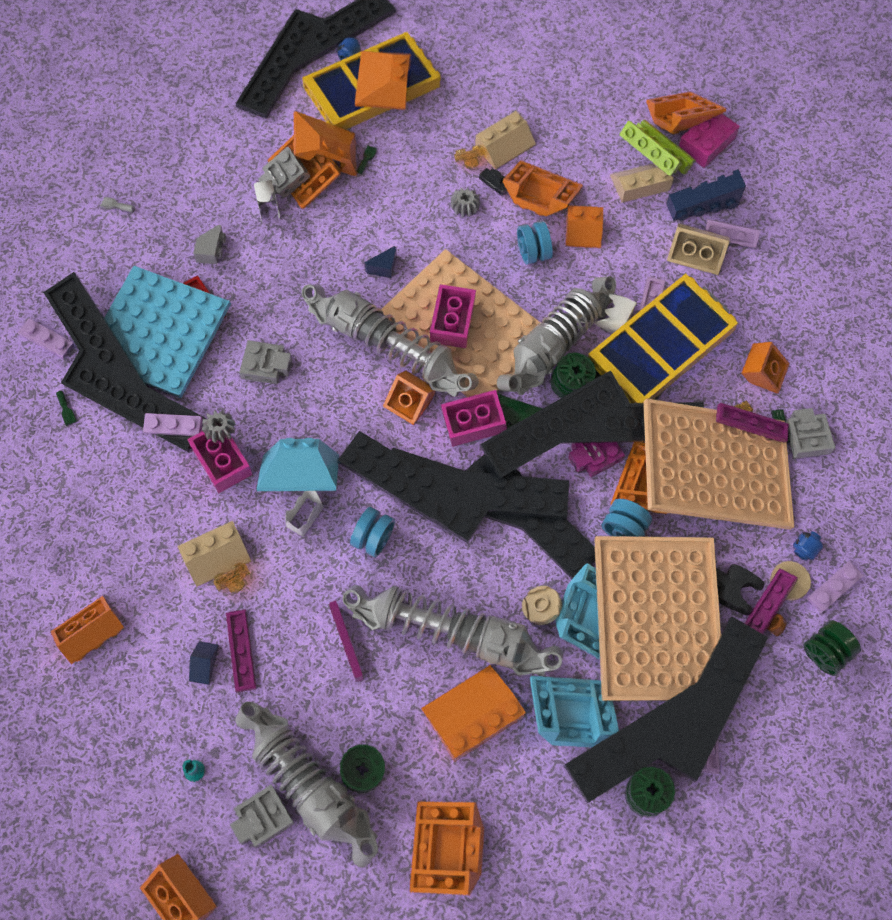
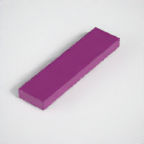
(752, 422)
(771, 601)
(346, 641)
(241, 651)

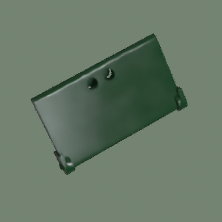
(515, 410)

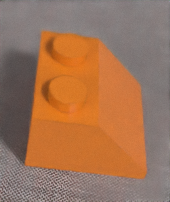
(584, 226)
(765, 366)
(409, 397)

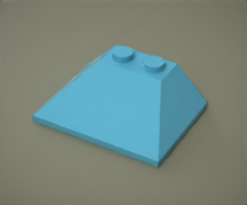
(299, 466)
(579, 612)
(572, 711)

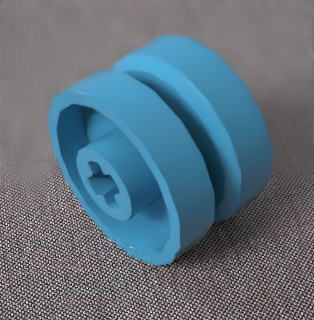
(534, 242)
(626, 519)
(372, 531)

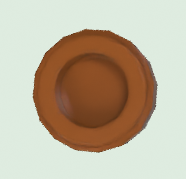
(777, 625)

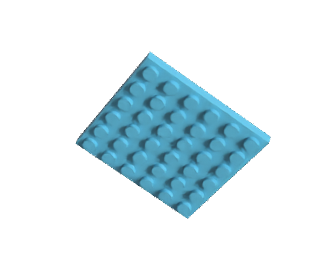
(164, 327)

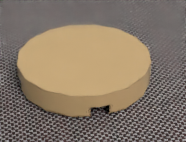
(802, 585)
(542, 605)

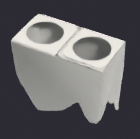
(263, 193)
(617, 315)
(312, 495)

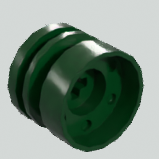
(563, 379)
(832, 647)
(353, 759)
(640, 799)

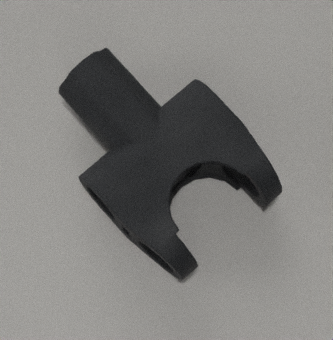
(730, 587)

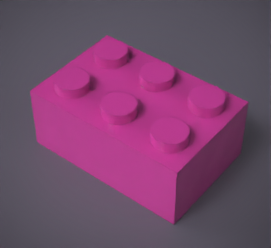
(709, 139)
(452, 316)
(473, 418)
(220, 461)

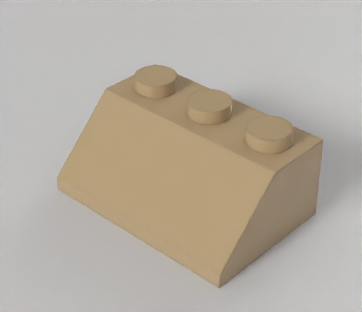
(505, 139)
(641, 182)
(698, 249)
(213, 553)

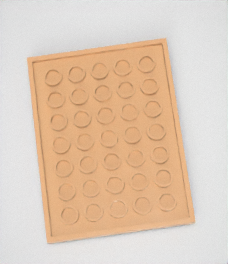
(494, 325)
(714, 468)
(655, 614)

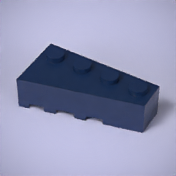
(707, 197)

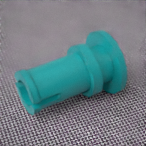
(193, 770)

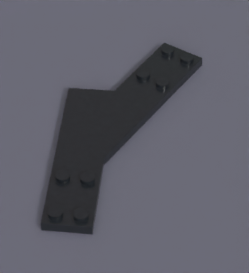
(680, 729)

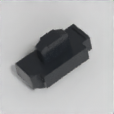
(494, 180)

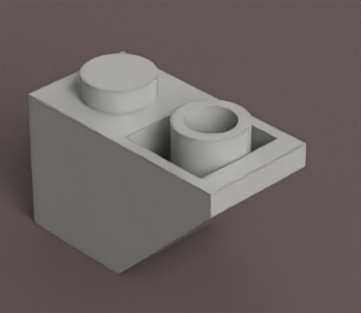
(208, 246)

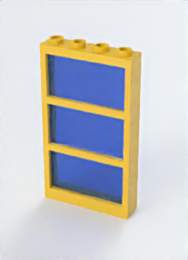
(336, 85)
(663, 340)

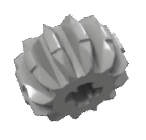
(465, 202)
(218, 426)

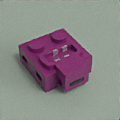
(595, 457)

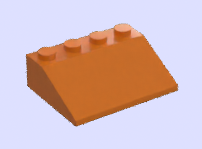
(473, 712)

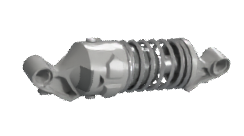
(553, 337)
(318, 799)

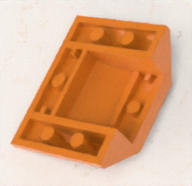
(382, 80)
(682, 111)
(323, 138)
(322, 172)
(540, 189)
(633, 479)
(447, 848)

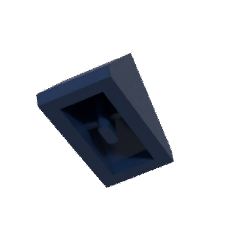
(382, 264)
(202, 662)

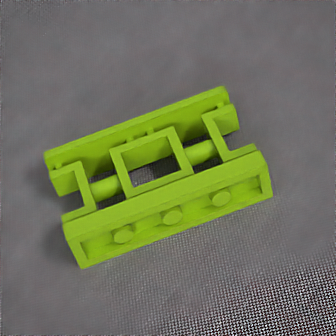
(657, 147)

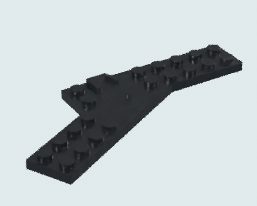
(301, 43)
(102, 366)
(587, 415)
(453, 497)
(554, 536)

